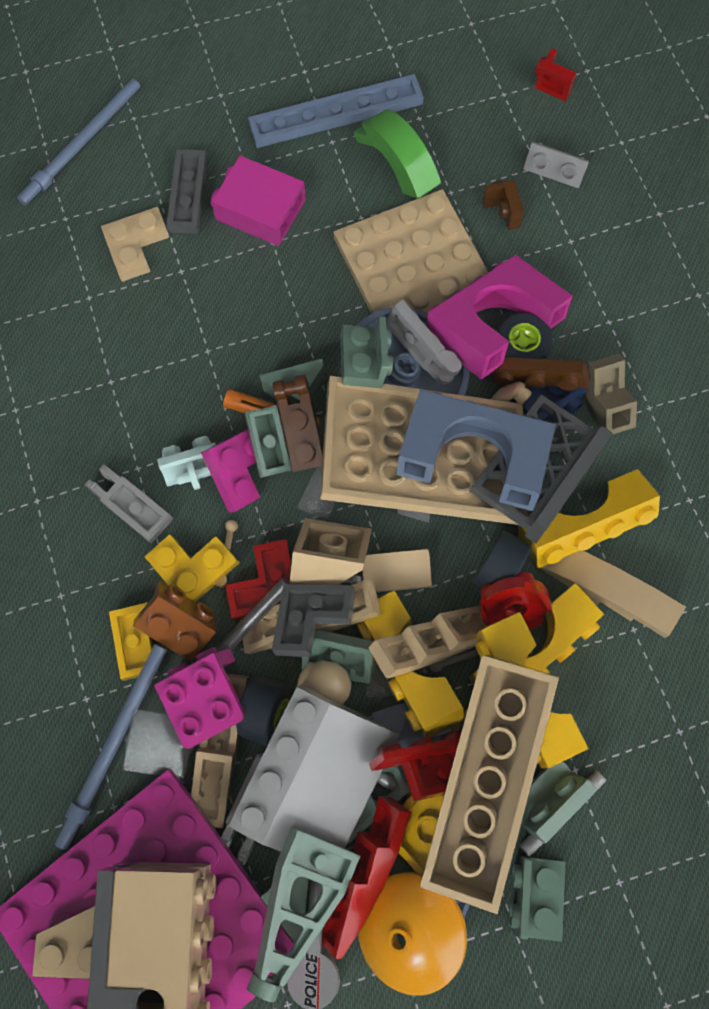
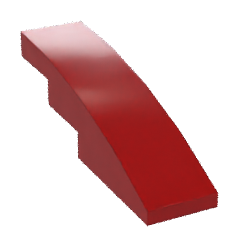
(377, 855)

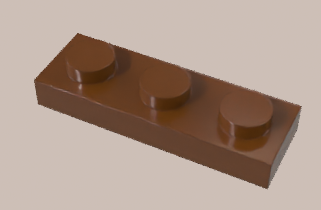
(542, 372)

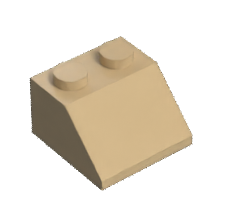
(328, 552)

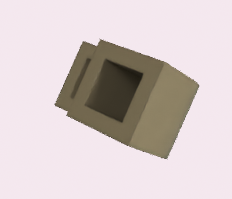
(607, 396)

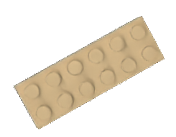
(489, 783)

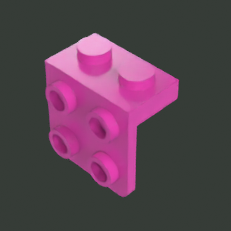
(201, 697)

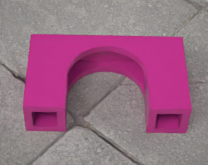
(508, 286)

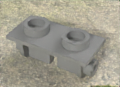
(555, 164)

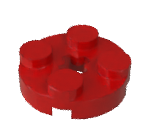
(499, 598)

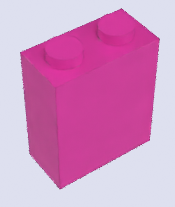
(258, 200)

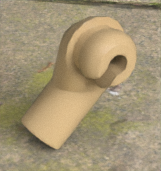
(513, 391)

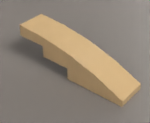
(618, 591)
(365, 607)
(428, 642)
(216, 767)

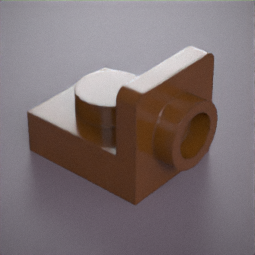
(507, 198)

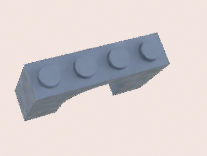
(520, 439)

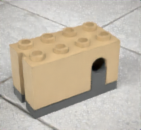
(151, 936)

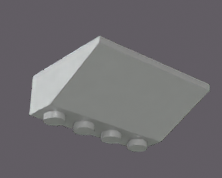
(312, 773)

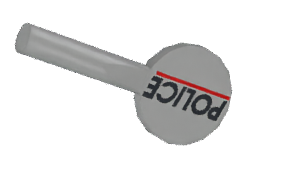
(316, 976)

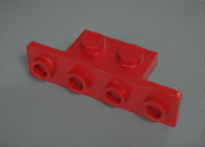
(424, 763)

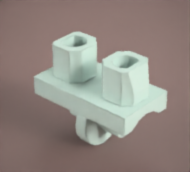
(187, 465)

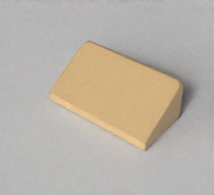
(398, 570)

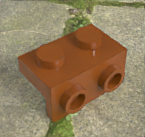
(177, 621)

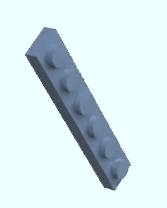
(335, 110)

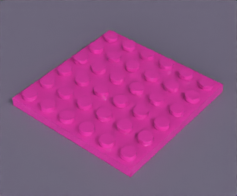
(152, 827)

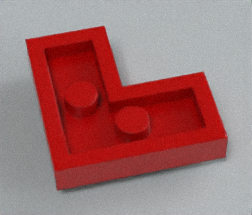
(272, 564)

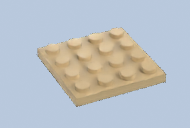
(410, 254)

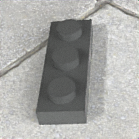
(187, 191)

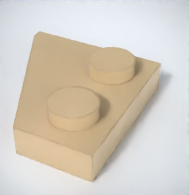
(65, 948)

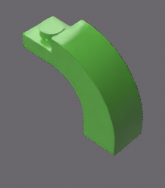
(403, 151)

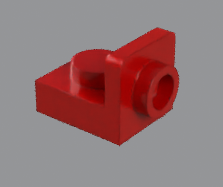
(554, 78)

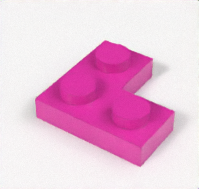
(229, 470)

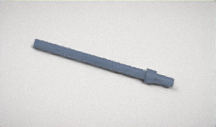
(43, 178)
(79, 809)

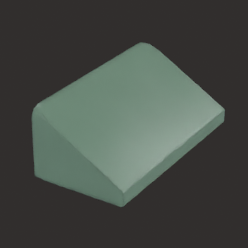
(268, 441)

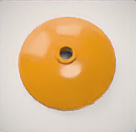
(432, 933)

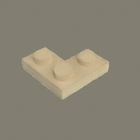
(128, 236)

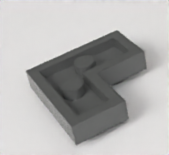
(304, 608)

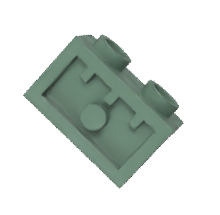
(366, 355)
(345, 650)
(554, 799)
(539, 898)

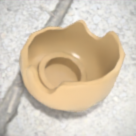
(327, 679)

